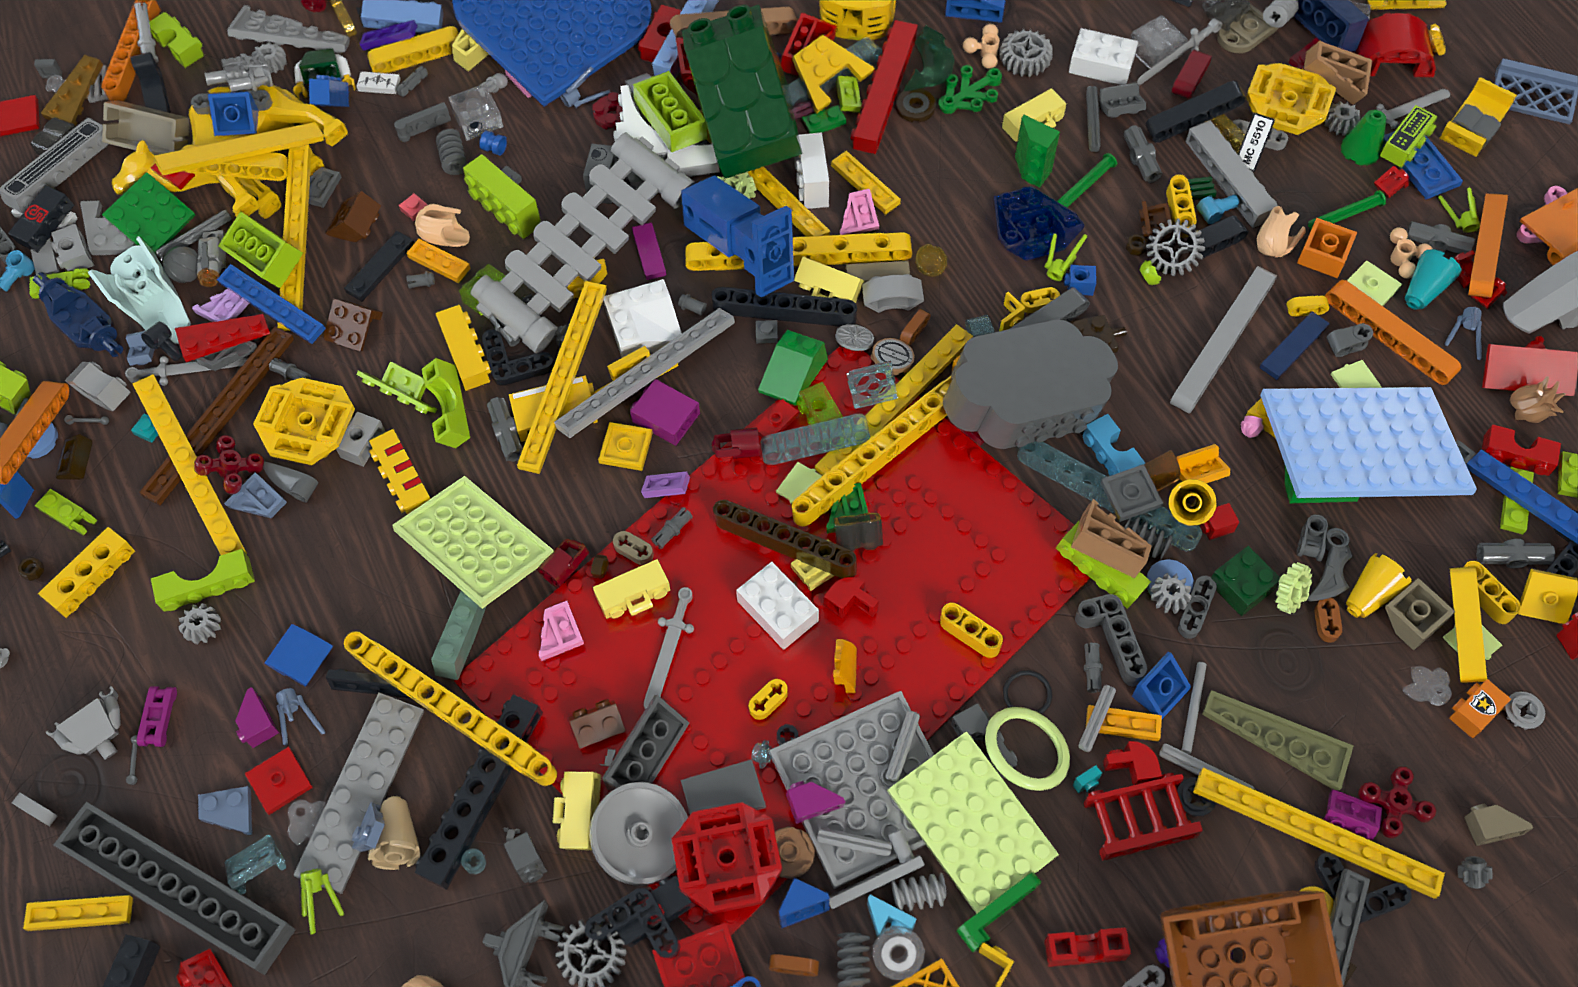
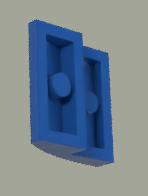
(298, 655)

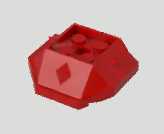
(721, 831)

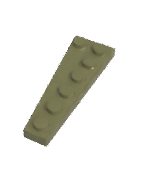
(1295, 744)

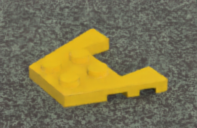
(821, 62)

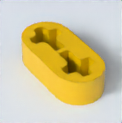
(1038, 298)
(1305, 305)
(764, 695)

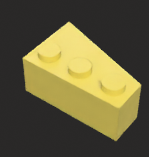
(467, 51)

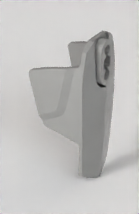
(1547, 298)

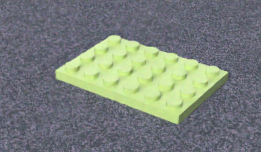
(473, 541)
(972, 822)

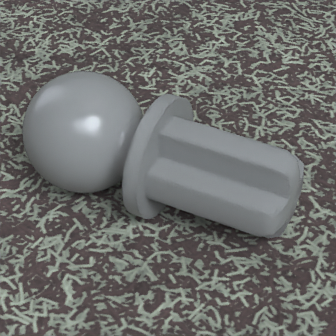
(496, 82)

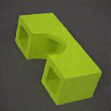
(181, 43)

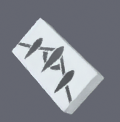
(378, 82)

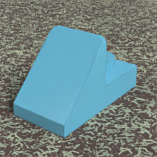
(883, 913)

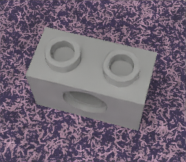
(71, 248)
(358, 450)

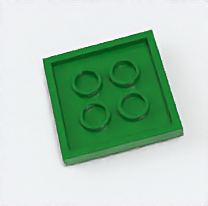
(149, 213)

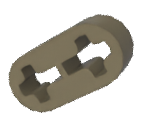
(631, 552)

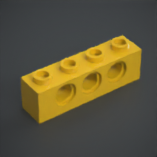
(75, 575)

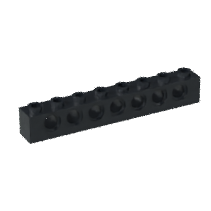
(481, 804)

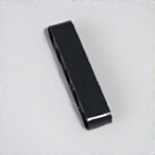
(1195, 111)

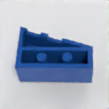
(976, 9)
(328, 91)

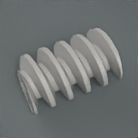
(1280, 12)
(919, 892)

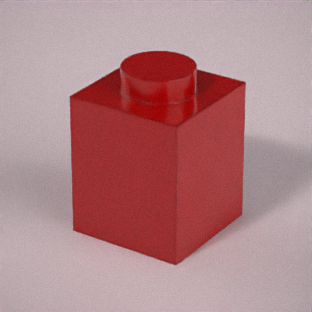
(1221, 523)

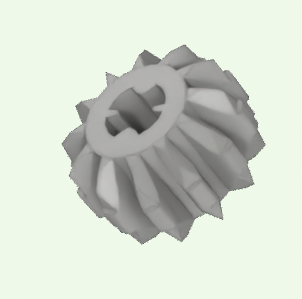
(273, 56)
(1342, 118)
(1177, 587)
(199, 623)

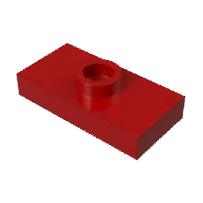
(178, 179)
(776, 419)

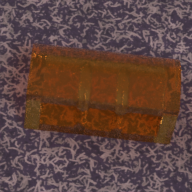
(1163, 470)

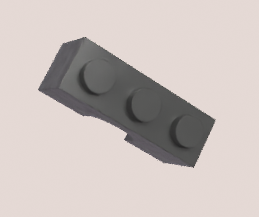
(975, 721)

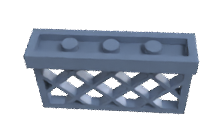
(1538, 78)

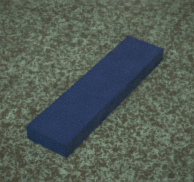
(1294, 345)

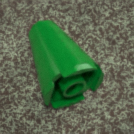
(1366, 139)

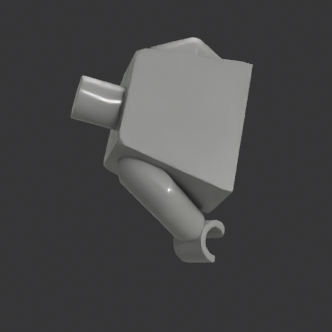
(91, 727)

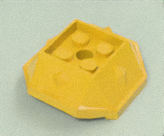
(1290, 96)
(289, 409)

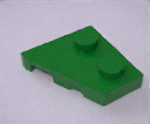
(849, 505)

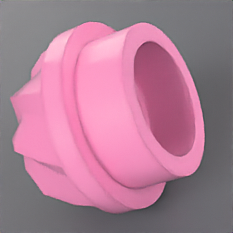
(1251, 426)

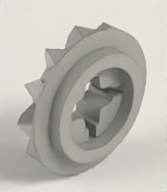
(1535, 710)

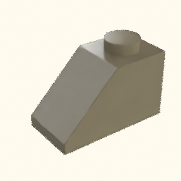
(1494, 824)

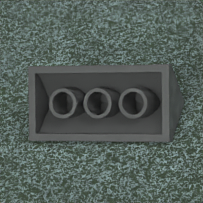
(646, 746)

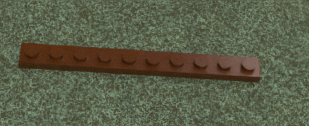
(220, 411)

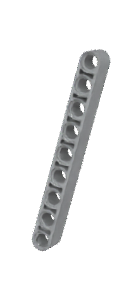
(1223, 340)

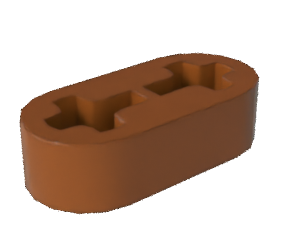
(915, 327)
(1333, 619)
(794, 965)

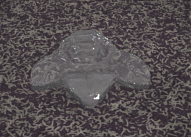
(1426, 684)
(305, 825)

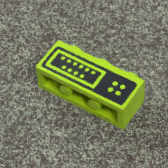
(1409, 136)

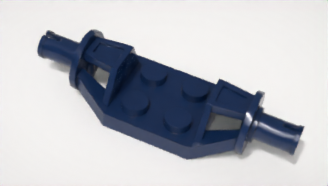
(77, 315)

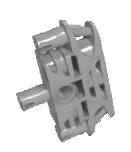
(242, 73)

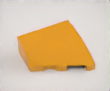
(845, 665)

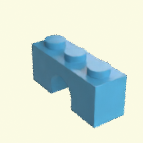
(1100, 436)

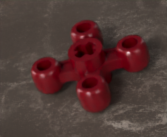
(228, 464)
(1400, 794)

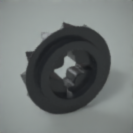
(1196, 808)

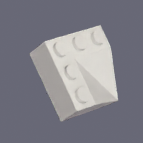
(642, 317)

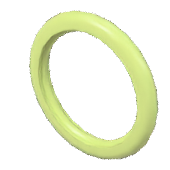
(1006, 770)

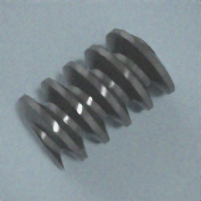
(451, 151)
(1157, 541)
(853, 960)

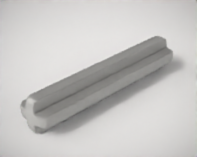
(1097, 718)
(902, 746)
(854, 842)

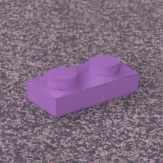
(665, 484)

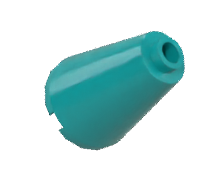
(1431, 278)

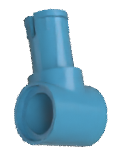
(1213, 209)
(17, 266)

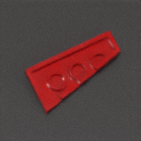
(212, 337)

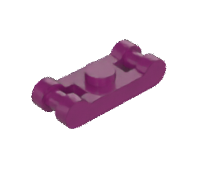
(156, 716)

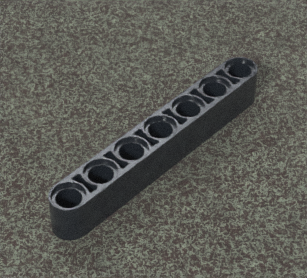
(772, 306)

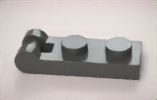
(422, 121)

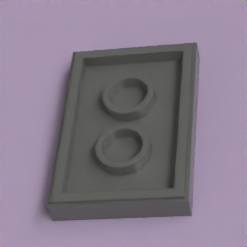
(724, 787)

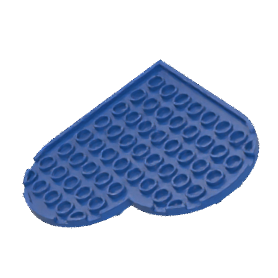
(553, 41)

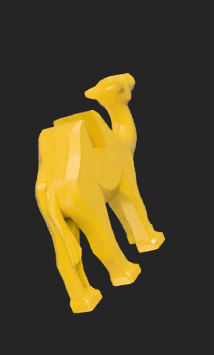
(282, 114)

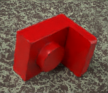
(1392, 181)
(1466, 265)
(1498, 290)

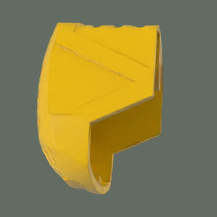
(856, 20)

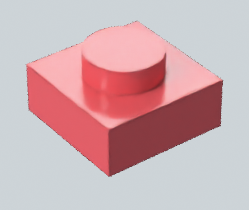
(412, 206)

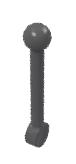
(70, 420)
(132, 779)

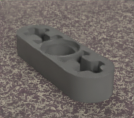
(1190, 613)

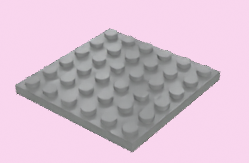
(853, 762)

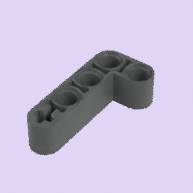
(1116, 640)

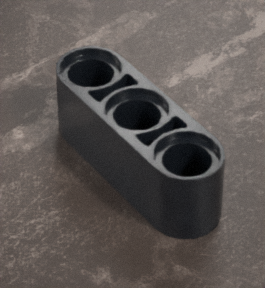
(1221, 235)

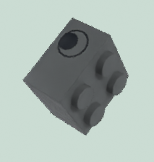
(598, 155)

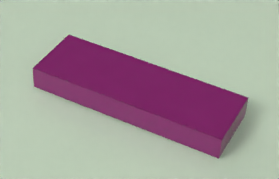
(649, 251)

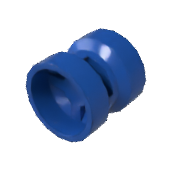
(496, 144)

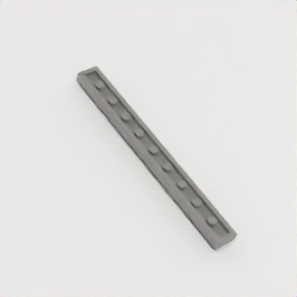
(643, 373)

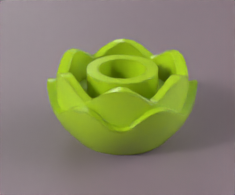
(1149, 273)

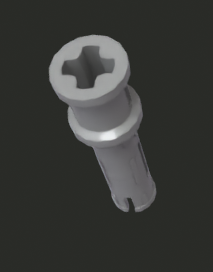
(145, 42)

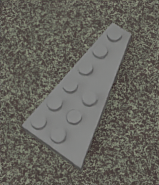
(283, 31)

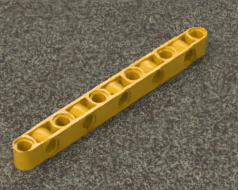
(822, 249)
(880, 448)
(450, 708)

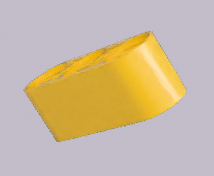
(1180, 197)
(1499, 597)
(974, 640)

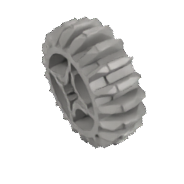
(1037, 48)
(1166, 247)
(588, 964)

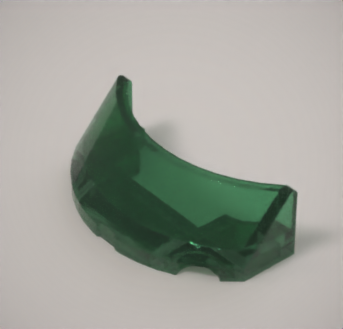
(936, 58)

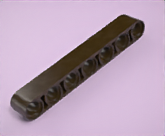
(792, 545)

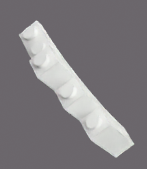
(692, 159)

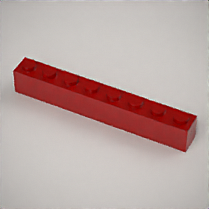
(884, 88)

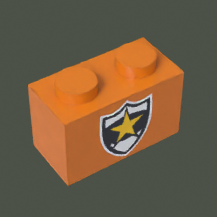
(1480, 708)

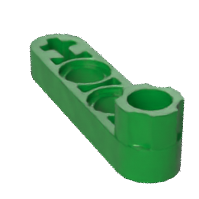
(973, 930)

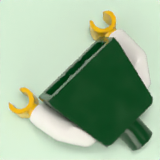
(320, 63)

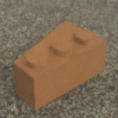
(1341, 68)
(1109, 542)

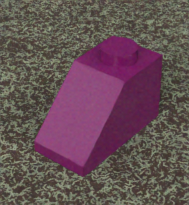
(254, 720)
(812, 800)

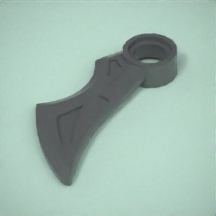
(1332, 581)

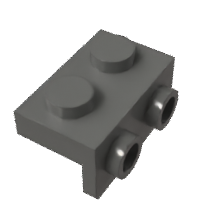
(1121, 100)

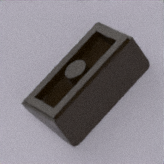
(74, 458)

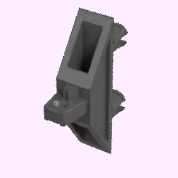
(517, 944)

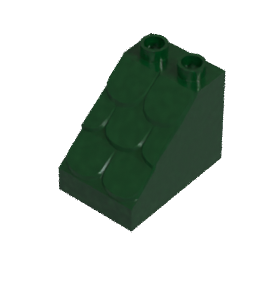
(742, 90)

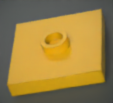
(625, 446)
(1549, 596)

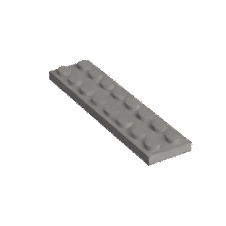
(363, 780)

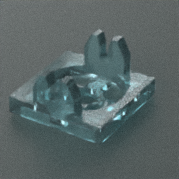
(889, 393)
(253, 868)

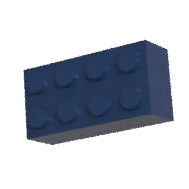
(1333, 22)

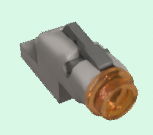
(210, 258)

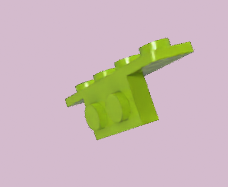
(403, 383)

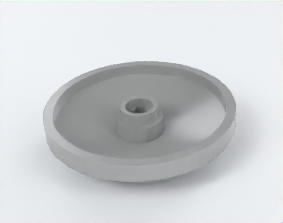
(635, 831)

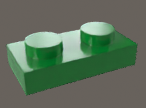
(824, 120)

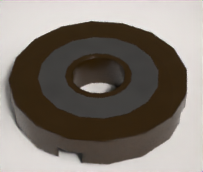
(919, 96)

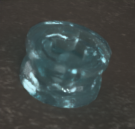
(480, 865)

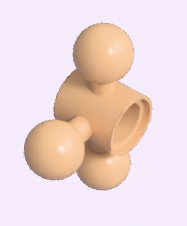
(988, 46)
(1404, 251)

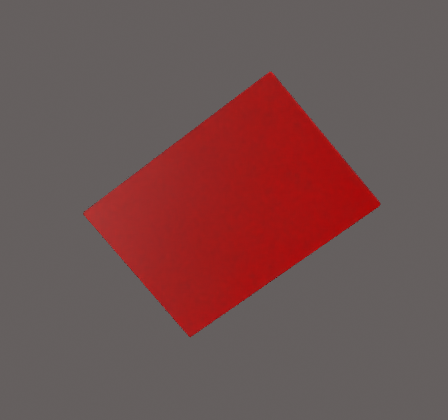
(951, 534)

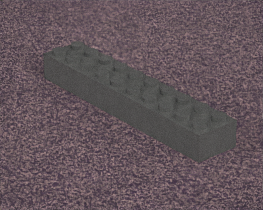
(175, 888)

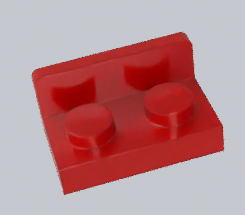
(202, 971)

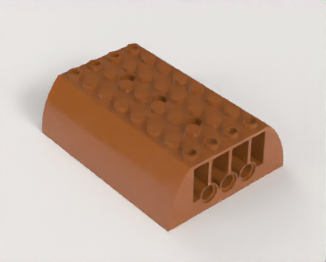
(1281, 936)

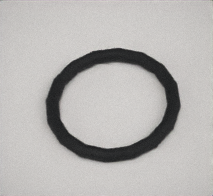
(1034, 674)

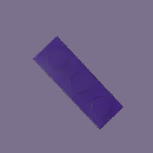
(388, 35)

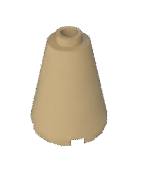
(398, 838)

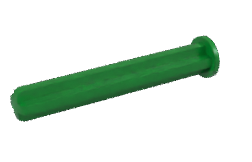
(1092, 176)
(1377, 199)

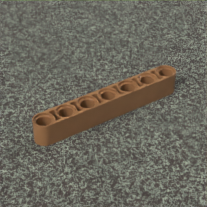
(778, 20)

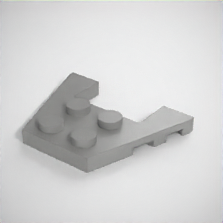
(101, 234)

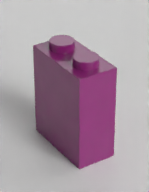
(665, 412)

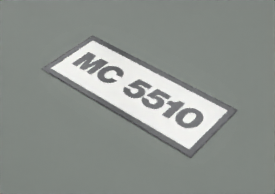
(1255, 140)

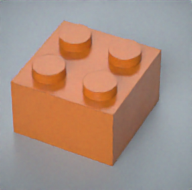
(1327, 247)

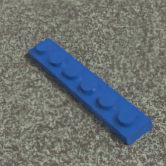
(271, 304)
(1525, 494)

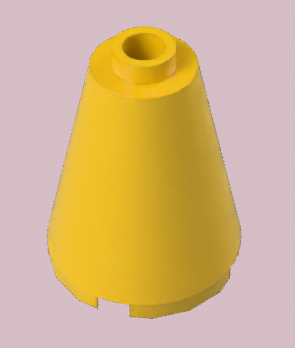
(1197, 512)
(1376, 586)

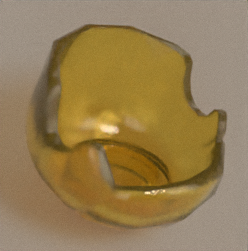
(931, 260)

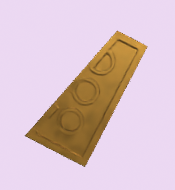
(70, 96)

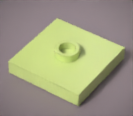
(1375, 283)

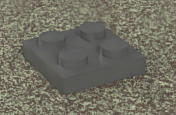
(1131, 493)

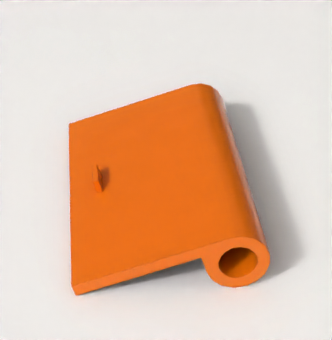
(1556, 226)

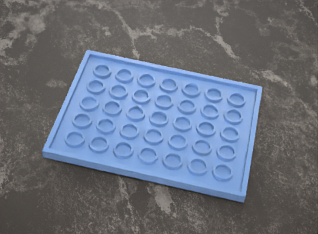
(1366, 442)

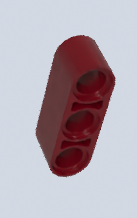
(1191, 74)

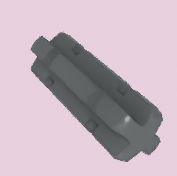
(411, 81)

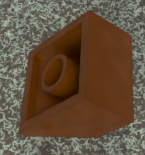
(354, 218)

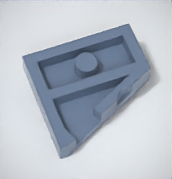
(256, 498)
(227, 809)
(369, 832)

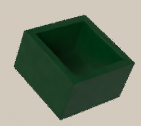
(1245, 581)

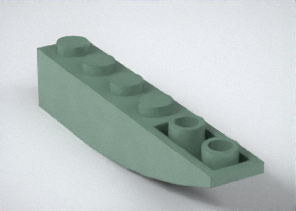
(457, 638)

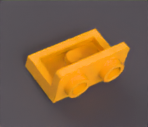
(1203, 465)

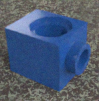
(1081, 278)

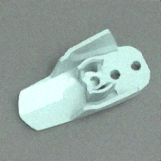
(146, 296)

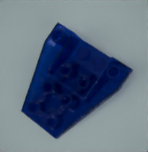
(1029, 220)

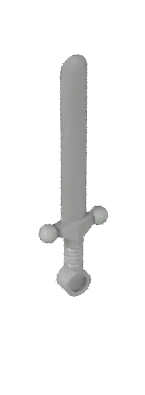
(1213, 26)
(1407, 107)
(165, 370)
(669, 645)

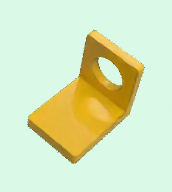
(1016, 314)
(998, 956)

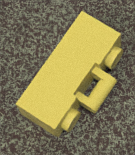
(1044, 108)
(821, 276)
(630, 589)
(580, 801)

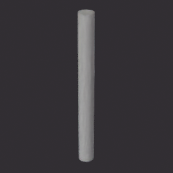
(1194, 707)

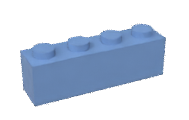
(392, 12)

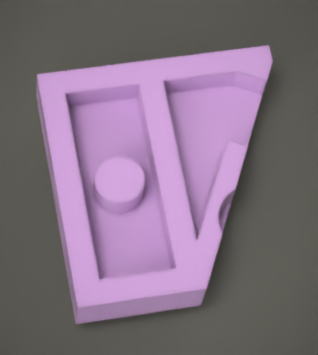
(222, 307)

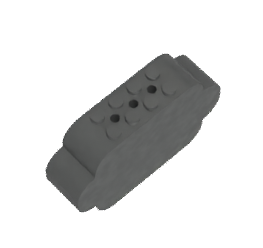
(1030, 383)

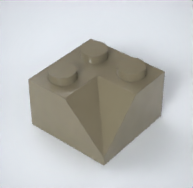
(1417, 613)

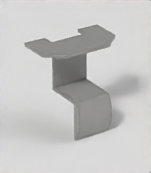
(609, 758)
(510, 833)

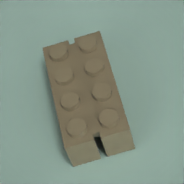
(159, 129)

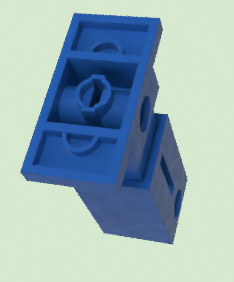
(737, 228)

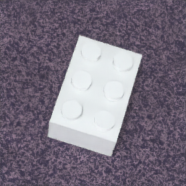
(1103, 56)
(812, 172)
(777, 605)

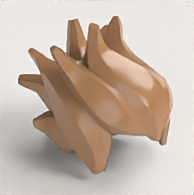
(1536, 401)

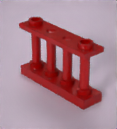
(1137, 840)

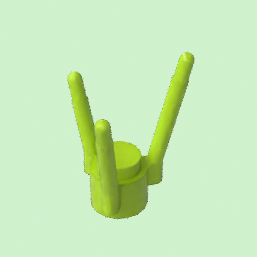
(1469, 220)
(1058, 268)
(311, 883)

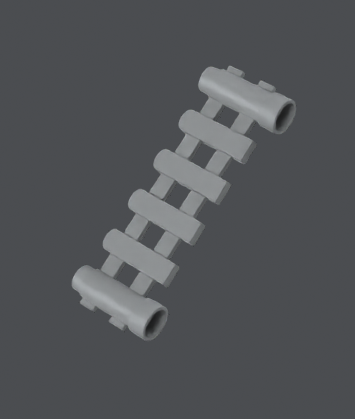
(524, 319)

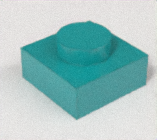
(145, 429)
(1087, 780)

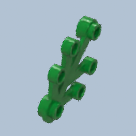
(951, 102)

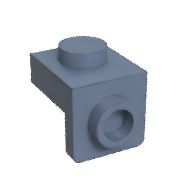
(138, 352)

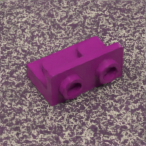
(1353, 815)

